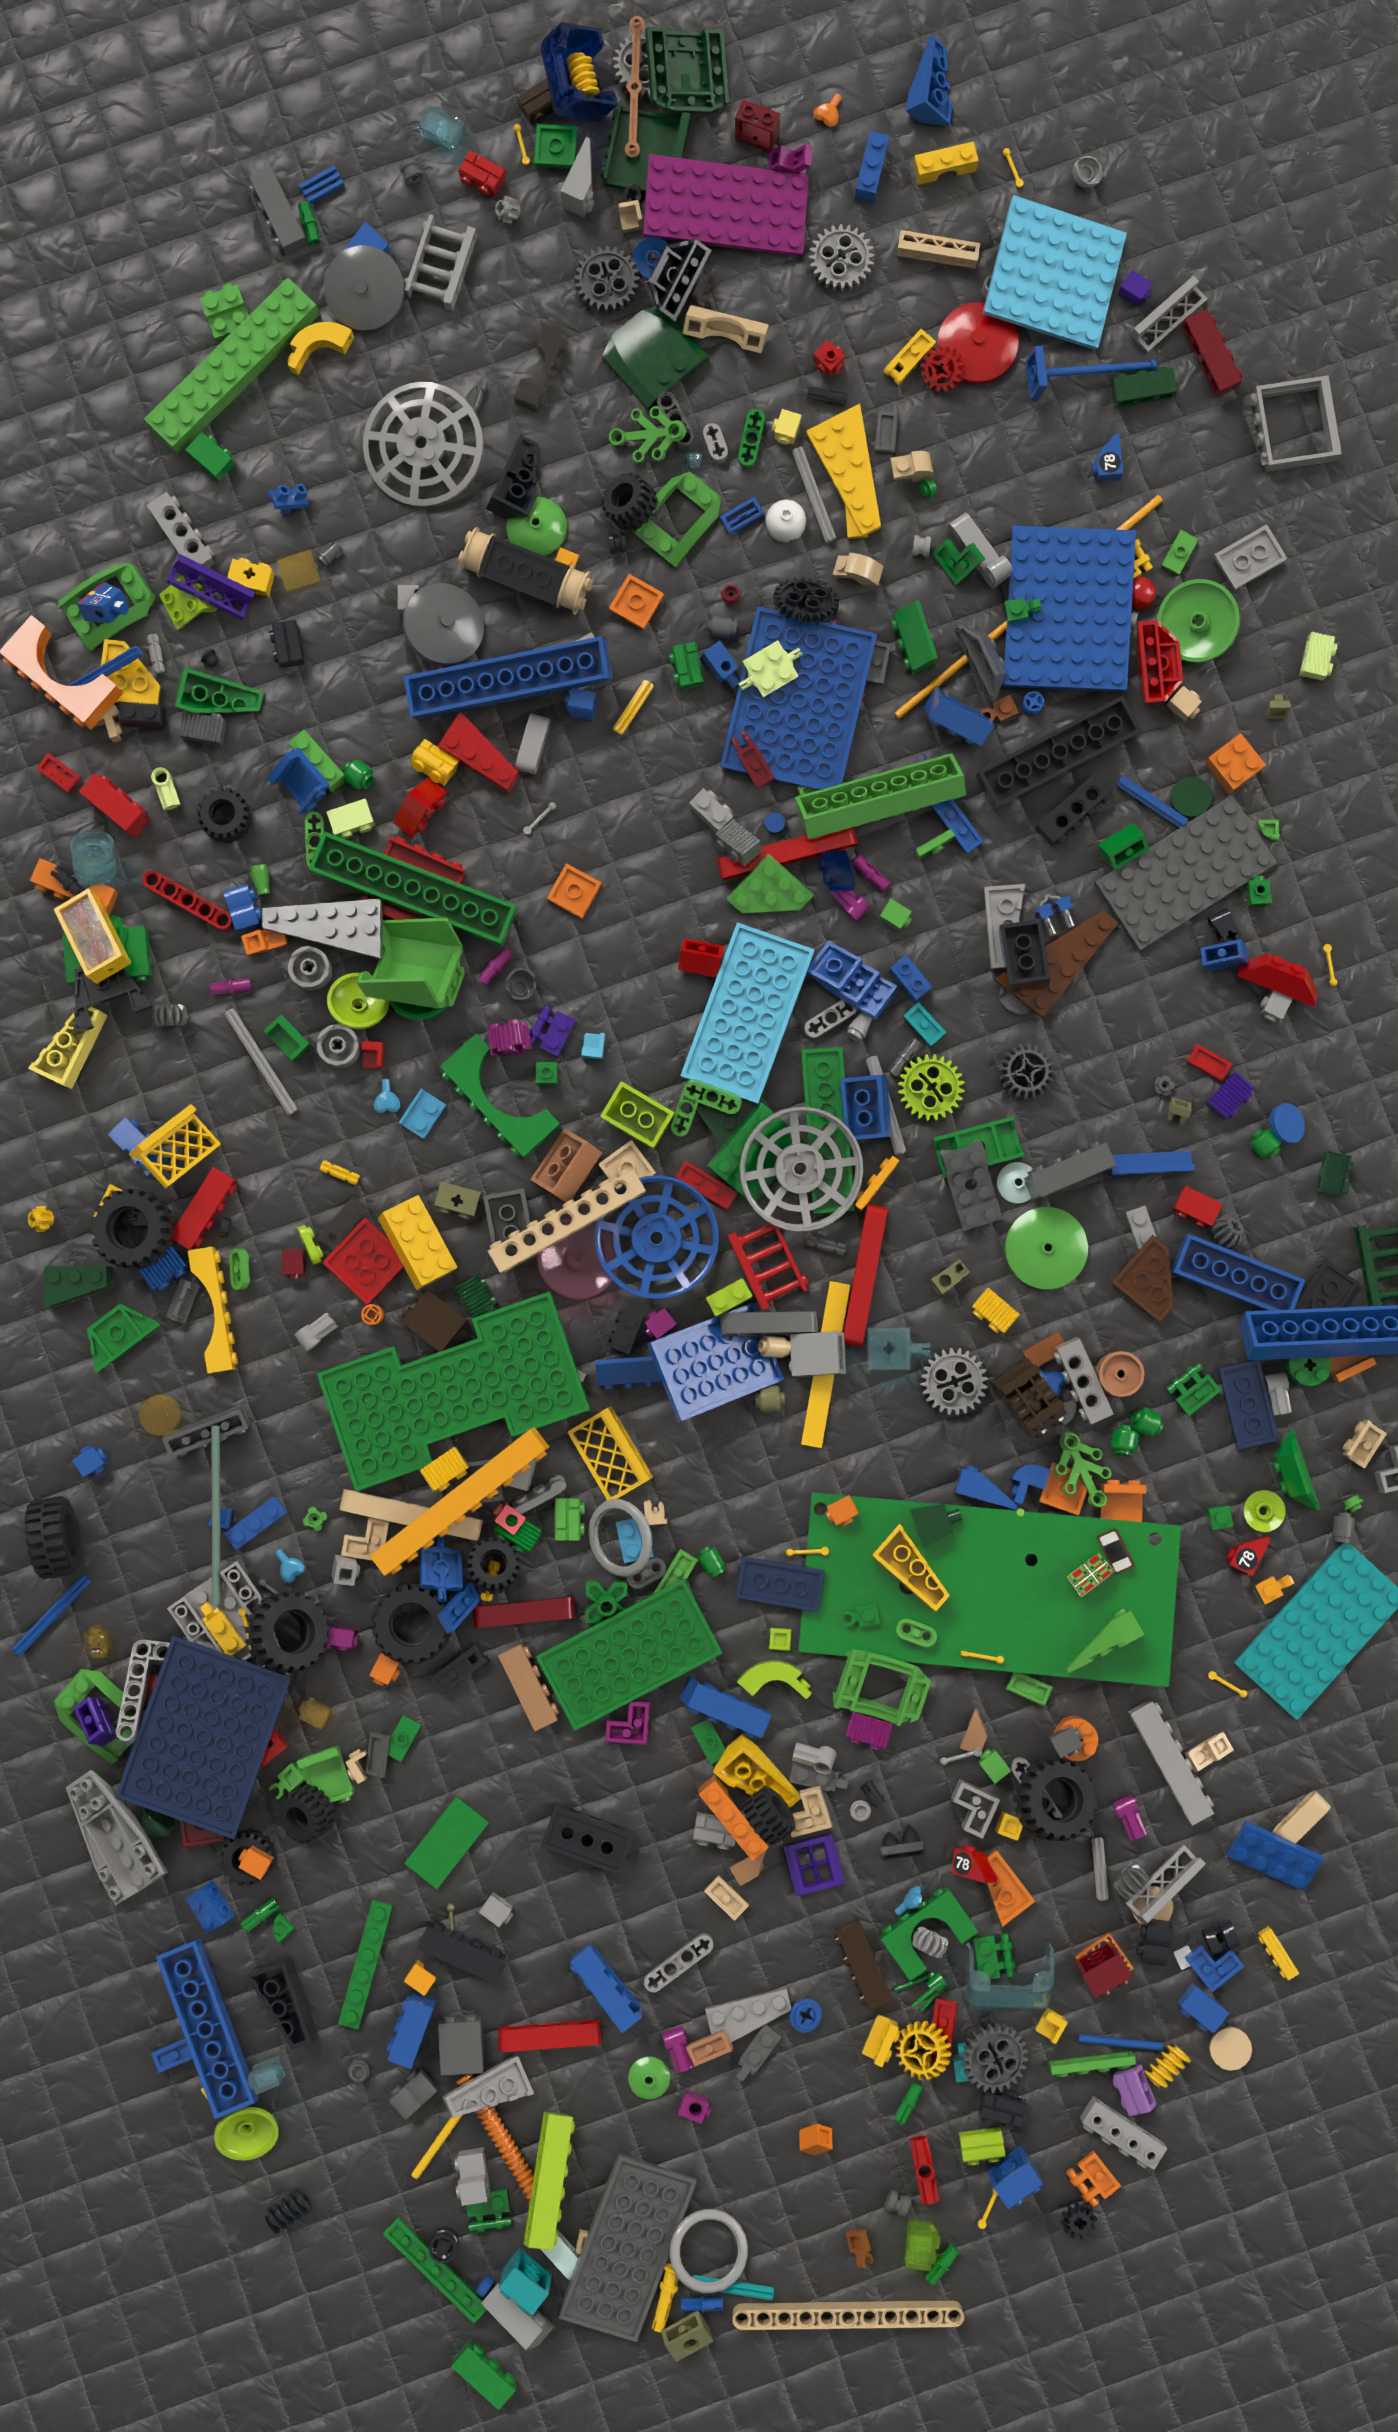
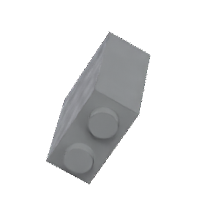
(817, 1354)

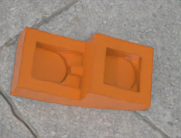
(263, 941)

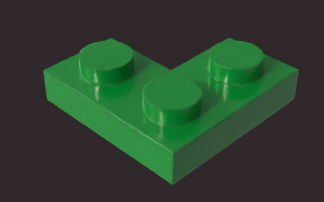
(958, 564)

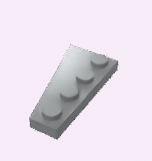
(1001, 907)
(748, 2013)
(499, 2084)

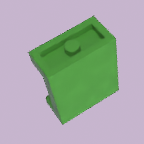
(328, 1772)

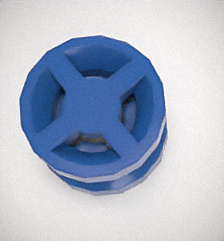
(1035, 699)

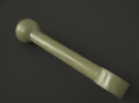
(450, 1907)

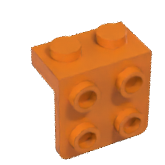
(1123, 1500)

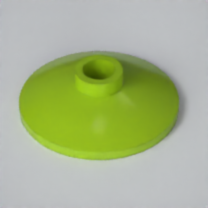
(1274, 1511)

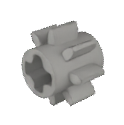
(507, 209)

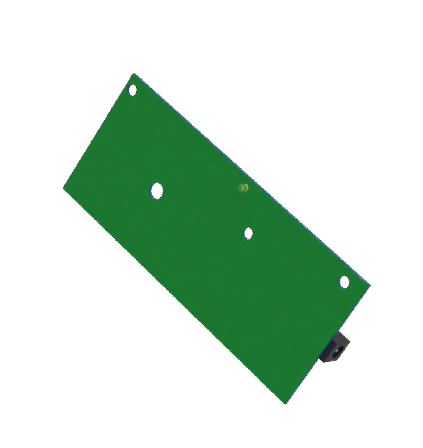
(995, 1597)

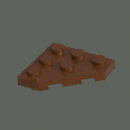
(1148, 1278)

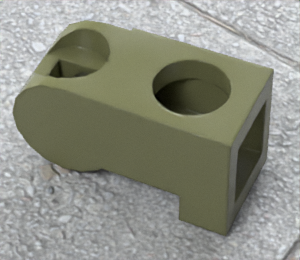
(948, 1277)

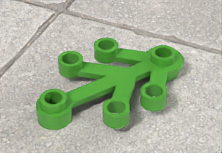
(651, 434)
(1081, 1467)

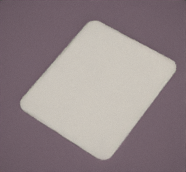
(1180, 1954)

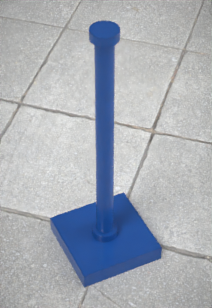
(1038, 374)

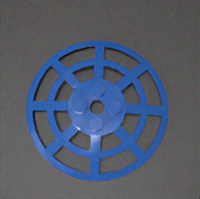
(670, 1242)

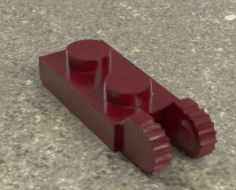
(753, 761)

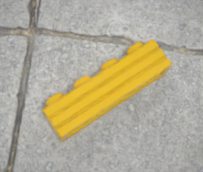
(1278, 1953)

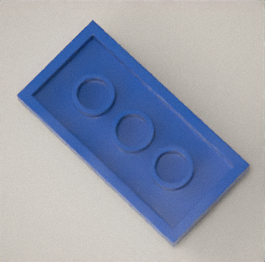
(1274, 1856)

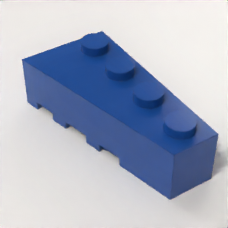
(724, 1708)
(606, 1987)

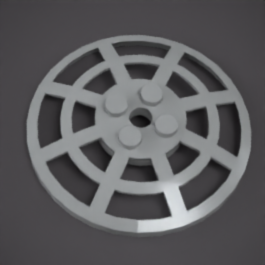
(434, 448)
(813, 1173)

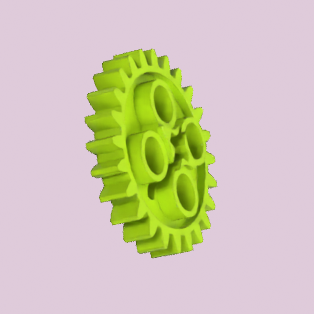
(946, 1076)

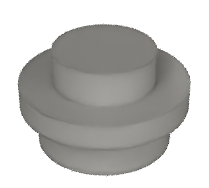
(860, 1810)

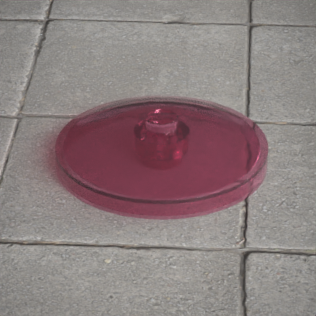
(573, 1264)

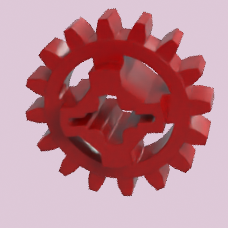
(947, 361)

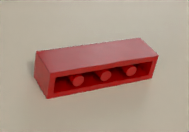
(203, 1209)

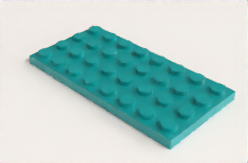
(1320, 1630)

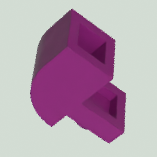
(791, 160)

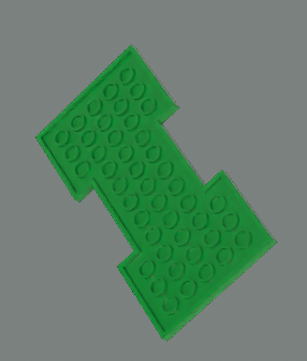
(511, 1372)

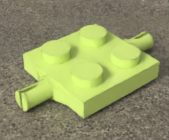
(770, 669)

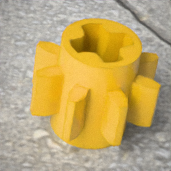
(41, 1218)

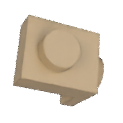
(355, 1770)

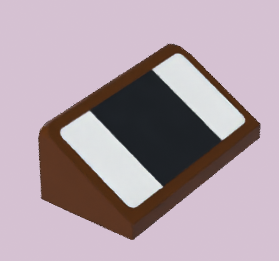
(1115, 1550)

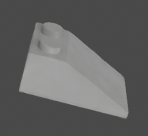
(578, 188)

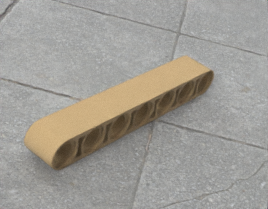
(401, 1512)

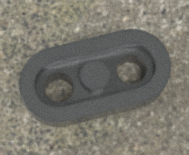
(648, 1574)

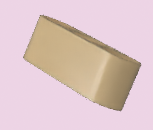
(1302, 1817)

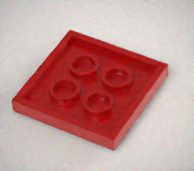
(365, 1261)

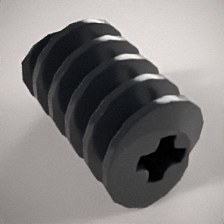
(288, 2212)

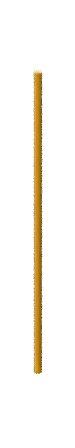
(1003, 627)

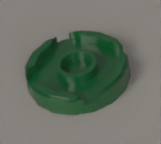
(1191, 797)

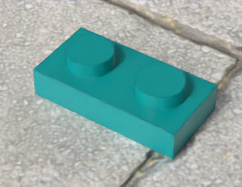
(924, 1024)

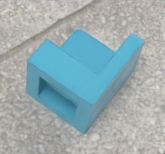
(593, 1046)

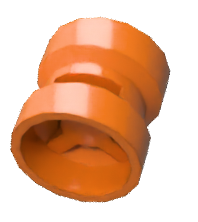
(374, 1317)

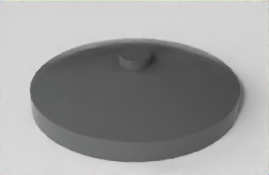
(364, 288)
(443, 624)

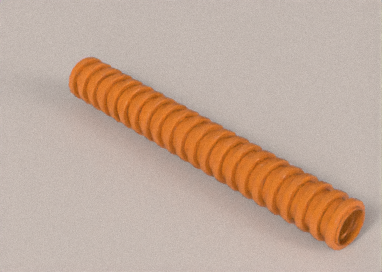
(504, 2143)

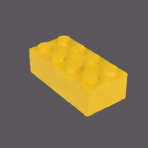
(417, 1242)

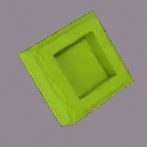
(780, 1639)

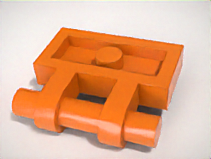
(1098, 2174)

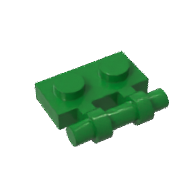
(1196, 1395)
(986, 1955)
(497, 2204)

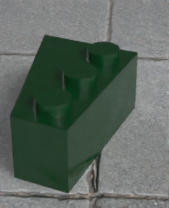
(69, 1283)

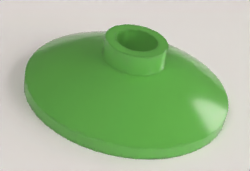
(650, 2067)

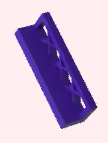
(212, 583)

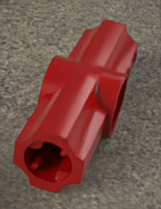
(922, 2157)

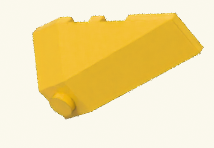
(751, 1769)

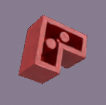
(420, 806)

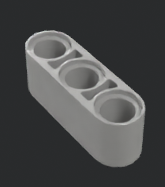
(532, 743)

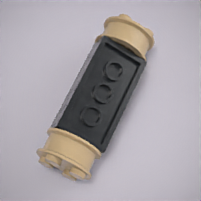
(525, 570)

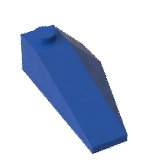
(928, 93)

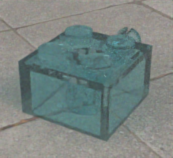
(903, 1349)

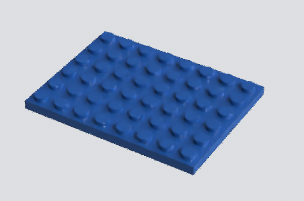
(1085, 612)
(810, 721)

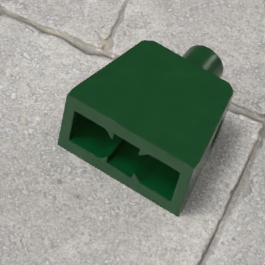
(934, 1522)

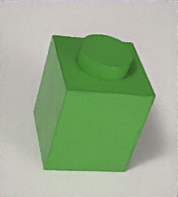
(896, 915)
(993, 1765)

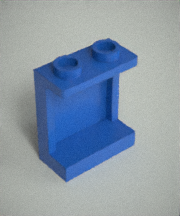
(300, 779)

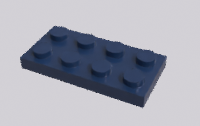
(1248, 1404)
(780, 1583)

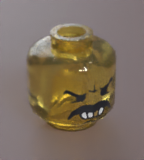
(97, 1641)

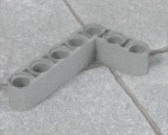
(141, 1682)

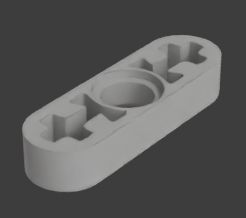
(841, 1004)

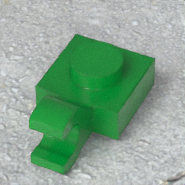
(1018, 609)

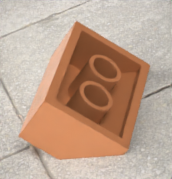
(566, 1165)

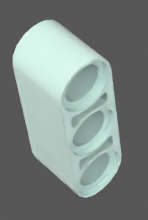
(563, 2256)

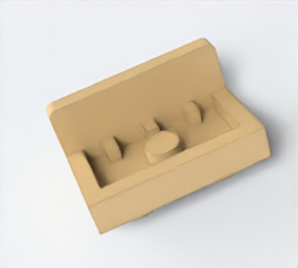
(1364, 1443)

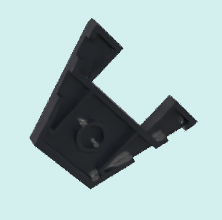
(91, 994)

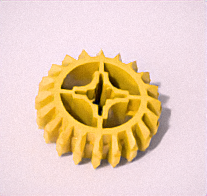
(906, 2054)

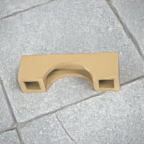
(705, 322)

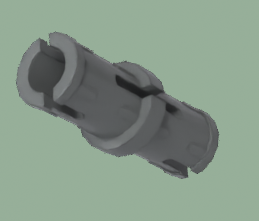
(905, 1057)

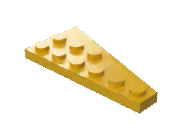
(845, 456)

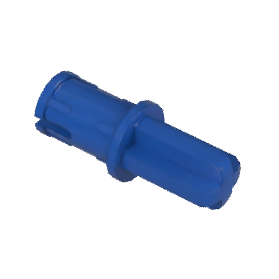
(702, 2304)

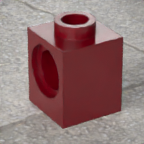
(293, 1263)

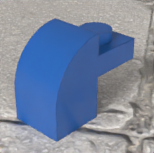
(1025, 1475)

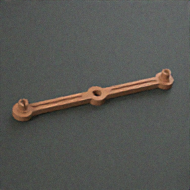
(637, 26)

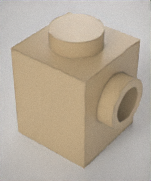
(1185, 703)

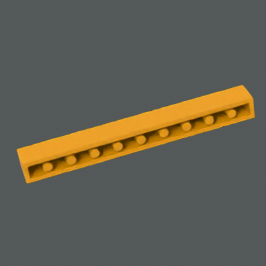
(459, 1501)

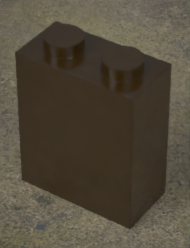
(434, 1320)

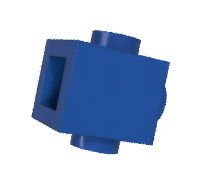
(91, 1461)

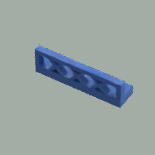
(1152, 1163)

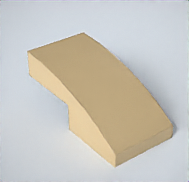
(1209, 1751)

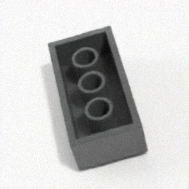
(1067, 1172)

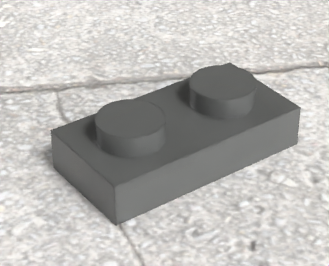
(878, 663)

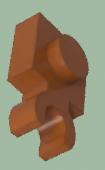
(1002, 709)

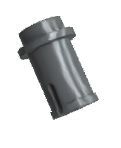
(329, 553)

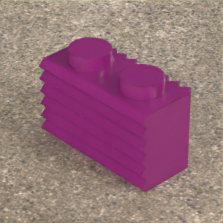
(869, 1730)

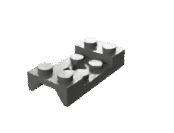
(976, 1204)

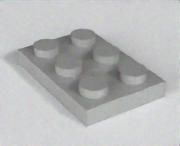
(1250, 557)

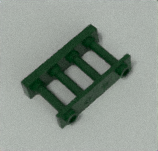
(1368, 1256)

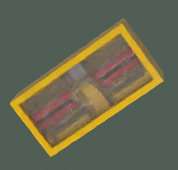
(92, 936)

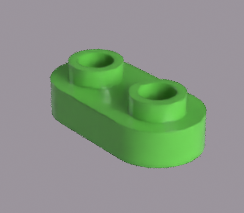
(239, 1269)
(916, 1632)

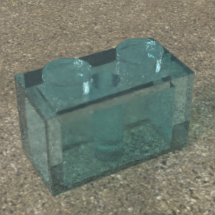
(442, 128)
(266, 2075)

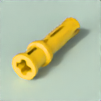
(668, 2289)

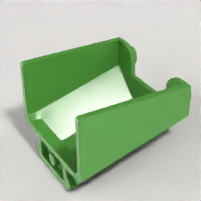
(417, 964)

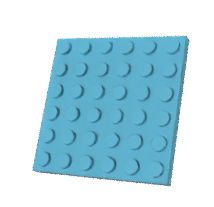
(1054, 272)

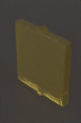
(298, 570)

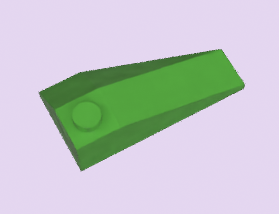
(1117, 1632)

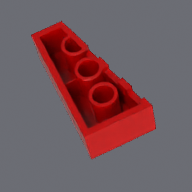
(478, 754)

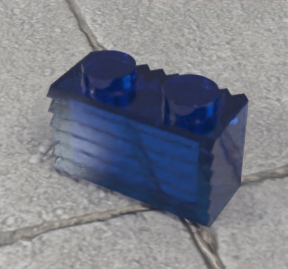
(837, 871)

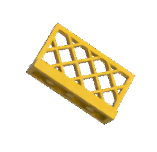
(168, 1131)
(625, 1445)

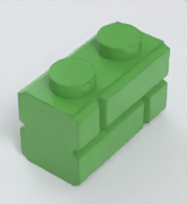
(568, 1518)

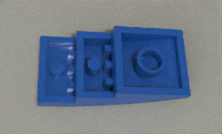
(851, 980)

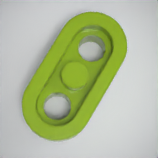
(314, 1252)

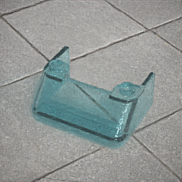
(985, 1996)

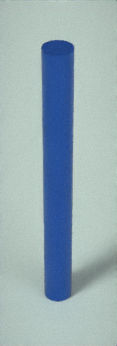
(1120, 2042)

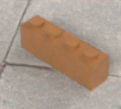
(528, 1686)

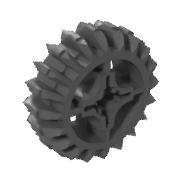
(1025, 1063)

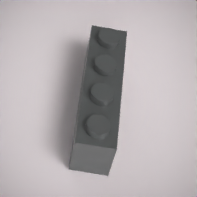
(279, 213)

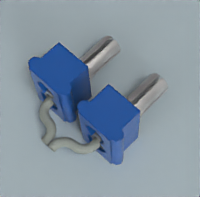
(1062, 906)

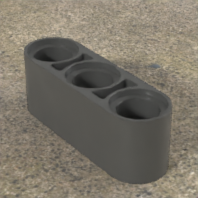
(675, 412)

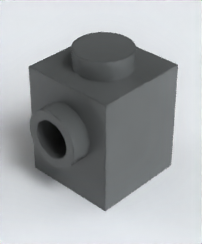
(1066, 1741)

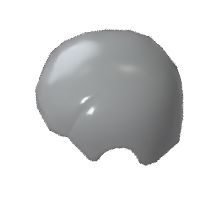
(1087, 172)

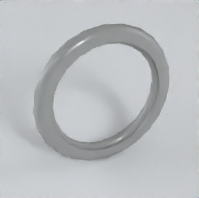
(644, 1529)
(684, 2226)

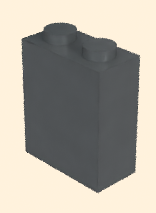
(461, 2045)

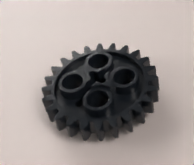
(817, 606)

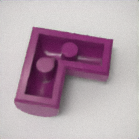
(635, 1729)

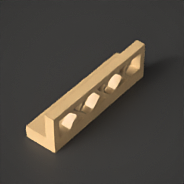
(937, 252)

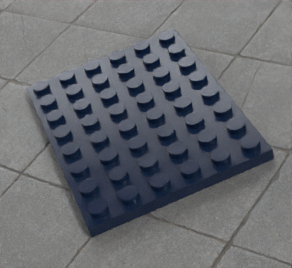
(203, 1737)

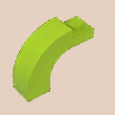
(772, 1670)

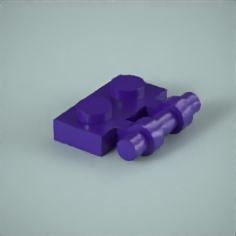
(557, 1033)

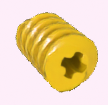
(582, 75)
(1167, 2066)

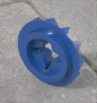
(807, 2024)

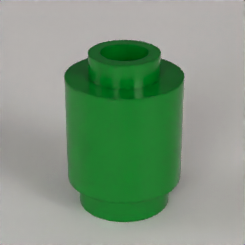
(711, 1561)

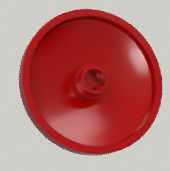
(983, 341)

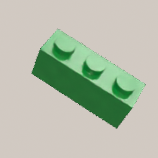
(484, 2374)

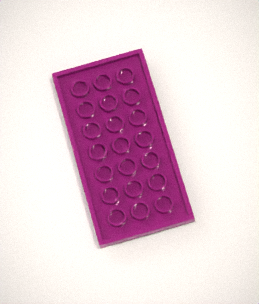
(725, 205)

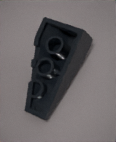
(516, 486)

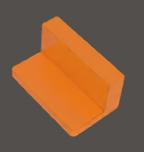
(1347, 1366)

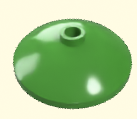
(545, 536)

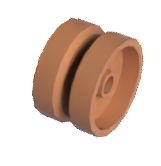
(1131, 1378)

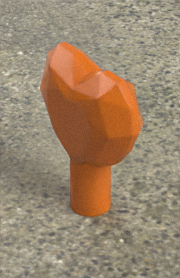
(828, 112)

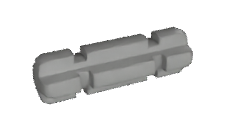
(155, 654)

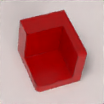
(373, 1054)

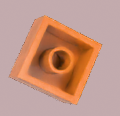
(1234, 763)

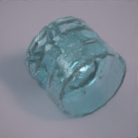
(93, 857)

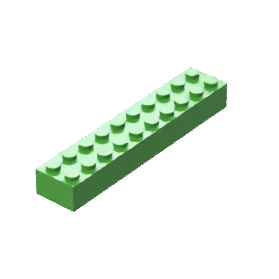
(232, 366)

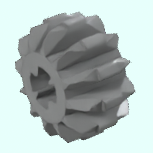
(929, 1942)

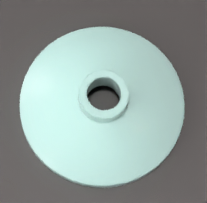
(1006, 1182)

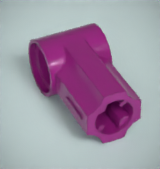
(853, 904)
(1128, 1813)
(676, 2043)

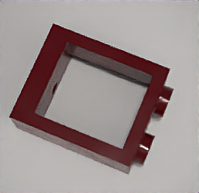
(765, 130)

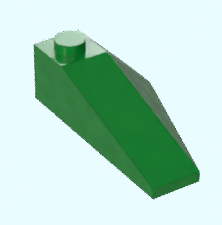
(210, 694)

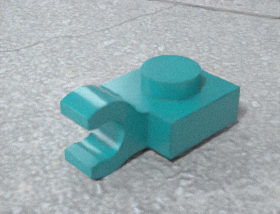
(958, 2068)

